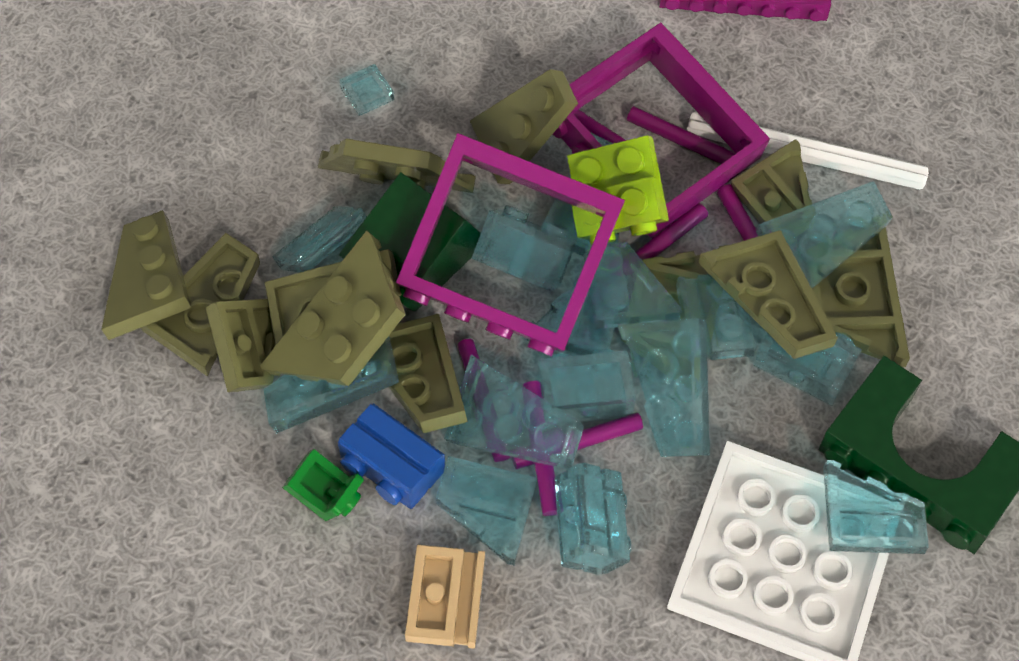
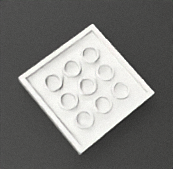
(766, 563)

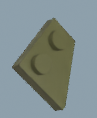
(774, 184)
(242, 342)

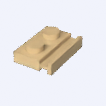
(445, 596)

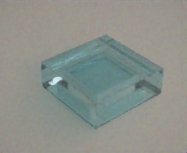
(367, 89)

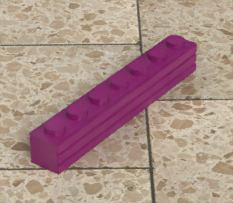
(792, 9)

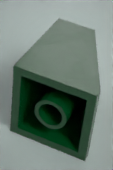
(396, 222)

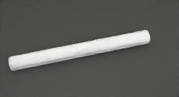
(832, 156)

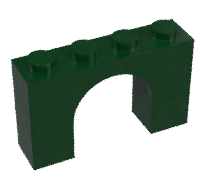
(863, 443)

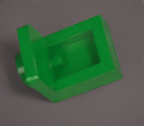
(323, 486)

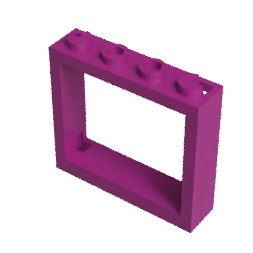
(695, 86)
(536, 178)

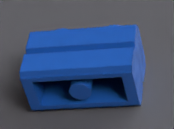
(390, 457)

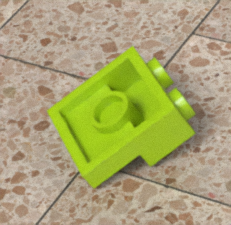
(628, 172)

